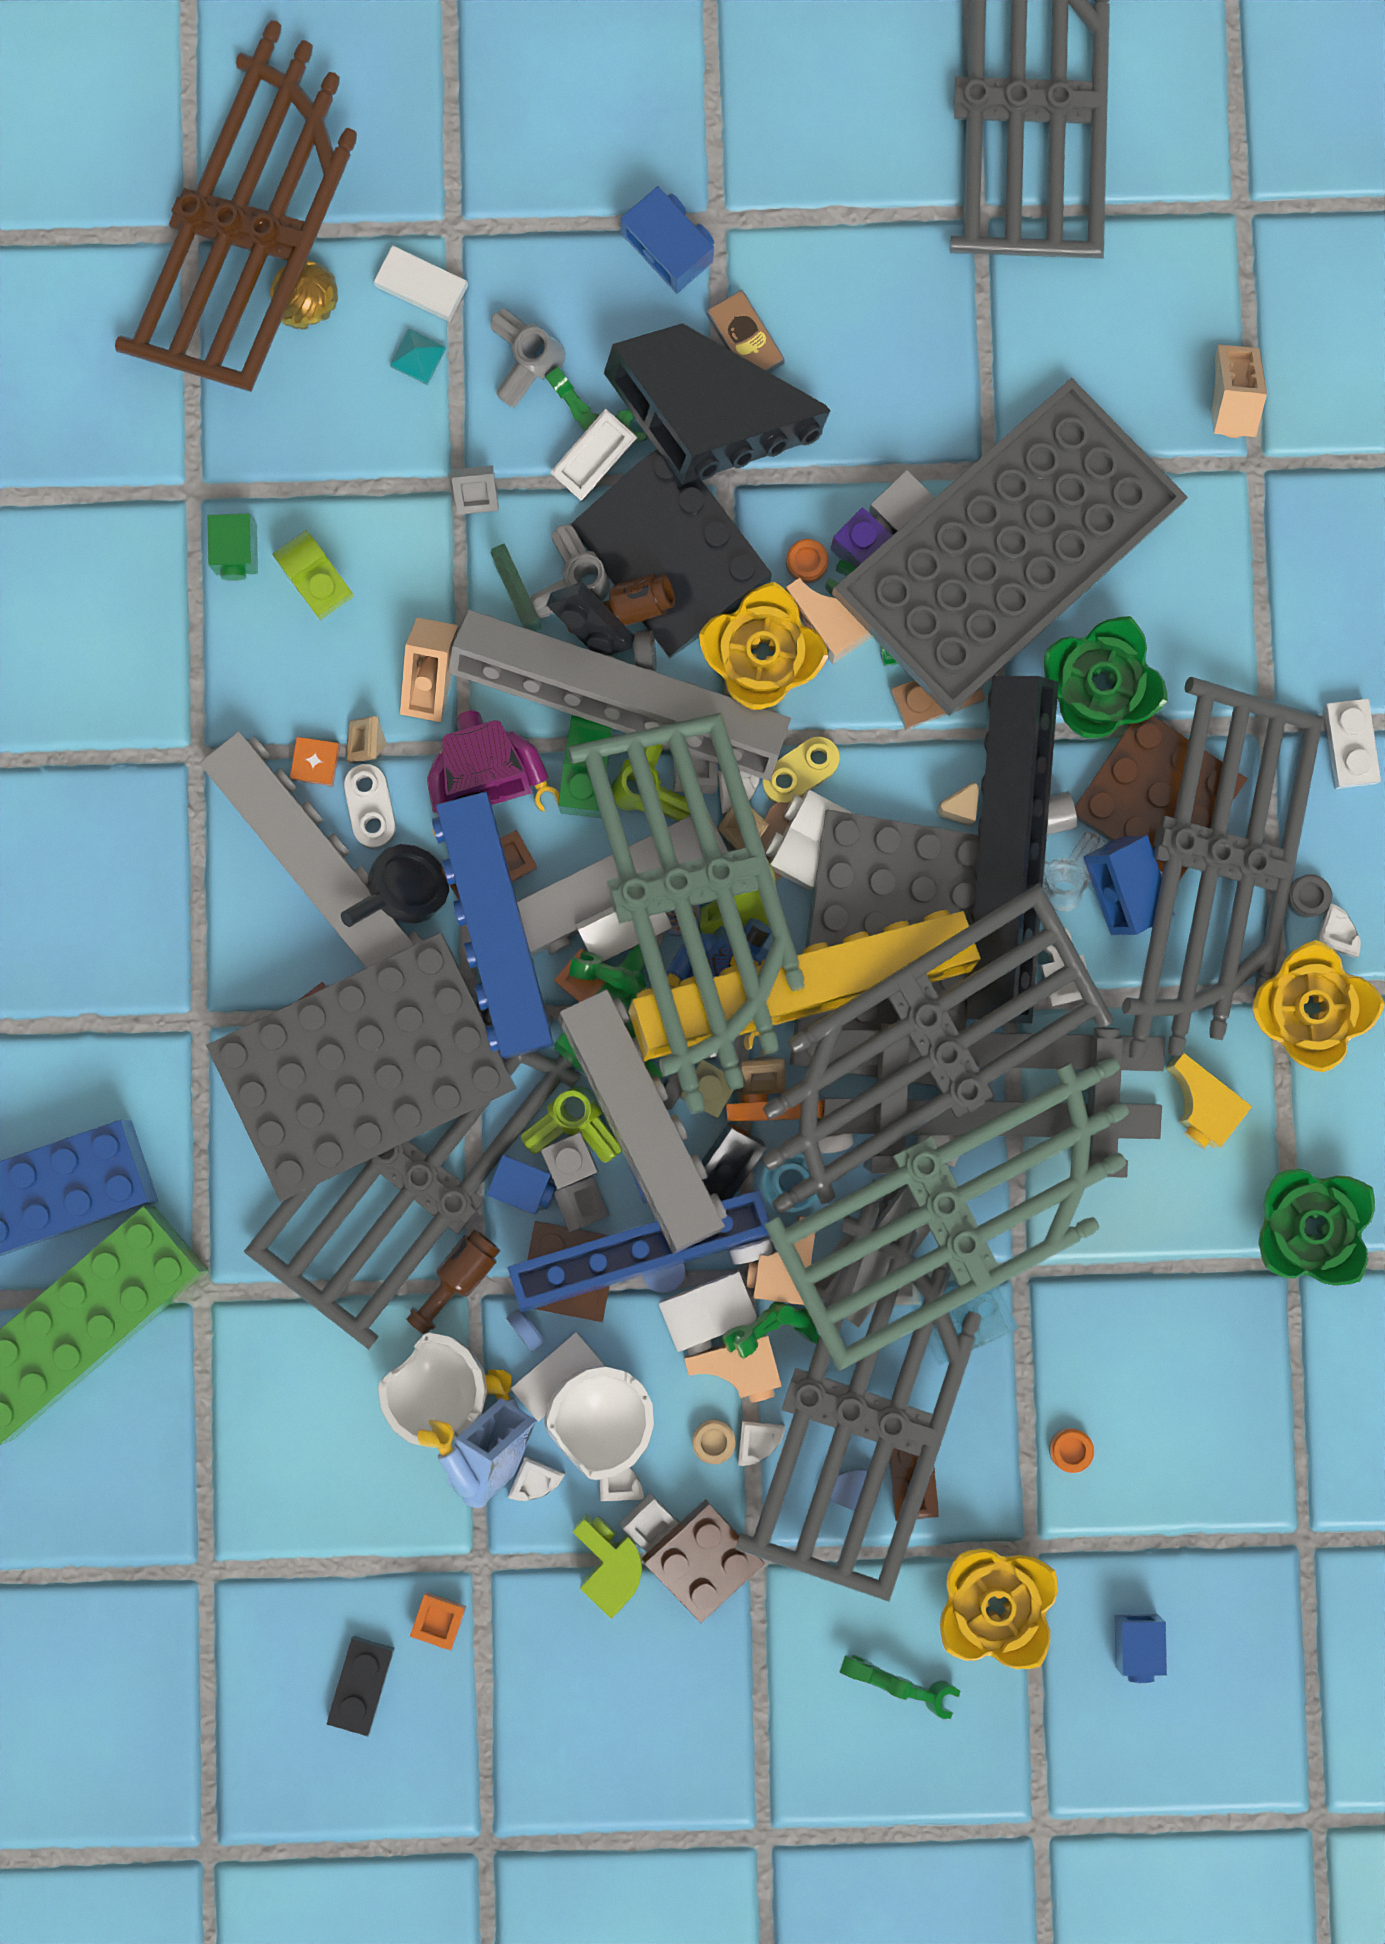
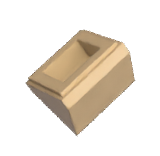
(961, 806)

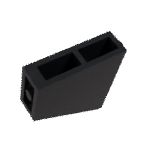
(708, 403)

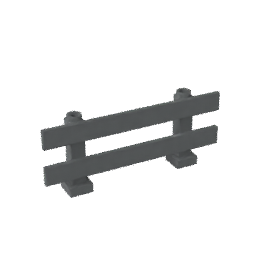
(1080, 1050)

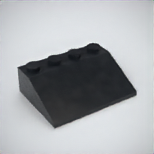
(675, 530)

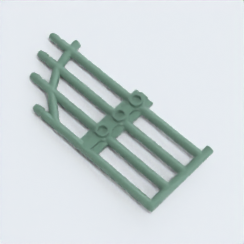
(692, 883)
(949, 1218)

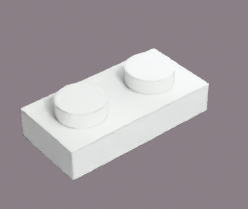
(1352, 743)

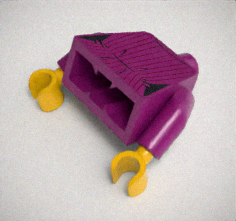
(486, 760)

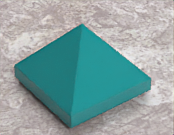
(418, 356)

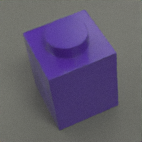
(859, 538)

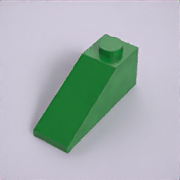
(576, 789)

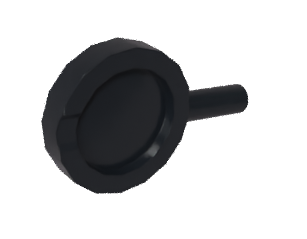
(404, 885)

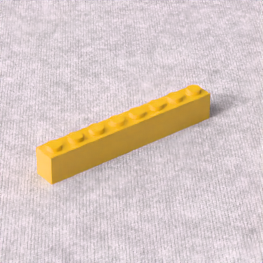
(830, 980)

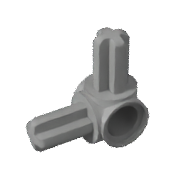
(525, 342)
(577, 565)

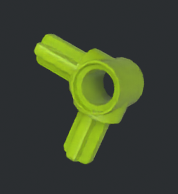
(672, 804)
(559, 1121)

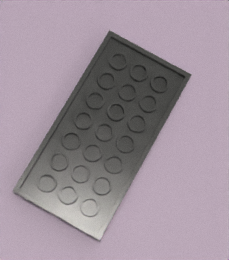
(1009, 546)

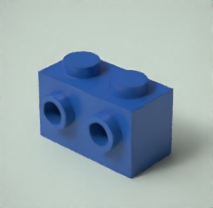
(668, 238)
(1126, 883)

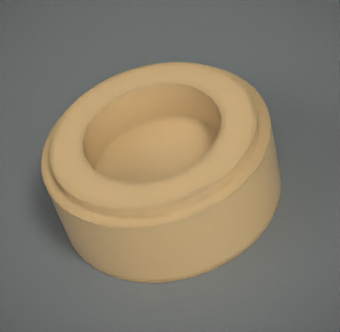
(713, 1441)

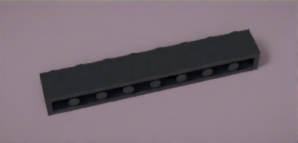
(1013, 827)

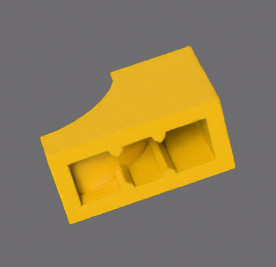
(1209, 1106)

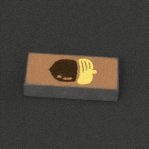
(744, 332)

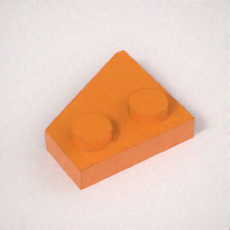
(752, 1110)

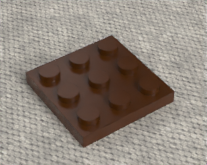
(1143, 784)

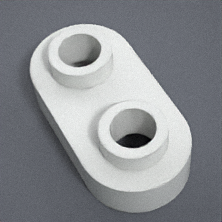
(370, 805)

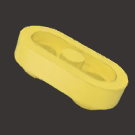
(801, 769)

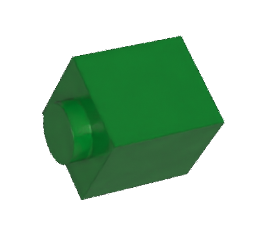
(232, 545)

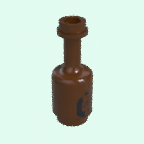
(640, 598)
(458, 1274)

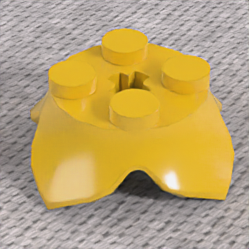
(767, 617)
(1346, 1002)
(1019, 1634)

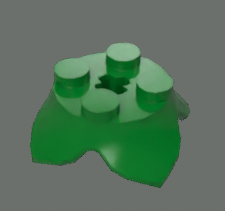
(1119, 651)
(1344, 1211)

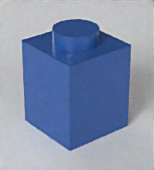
(521, 1185)
(1140, 1647)

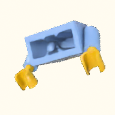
(487, 1450)

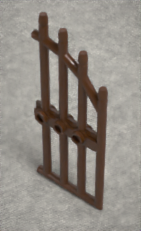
(246, 226)

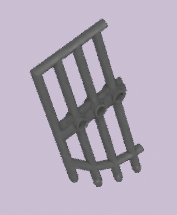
(1035, 101)
(1225, 856)
(939, 1043)
(419, 1180)
(870, 1416)

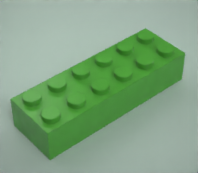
(90, 1315)

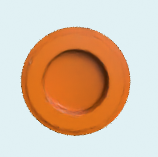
(807, 560)
(1071, 1450)

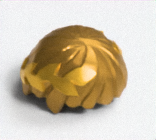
(312, 297)

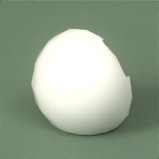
(434, 1383)
(600, 1420)

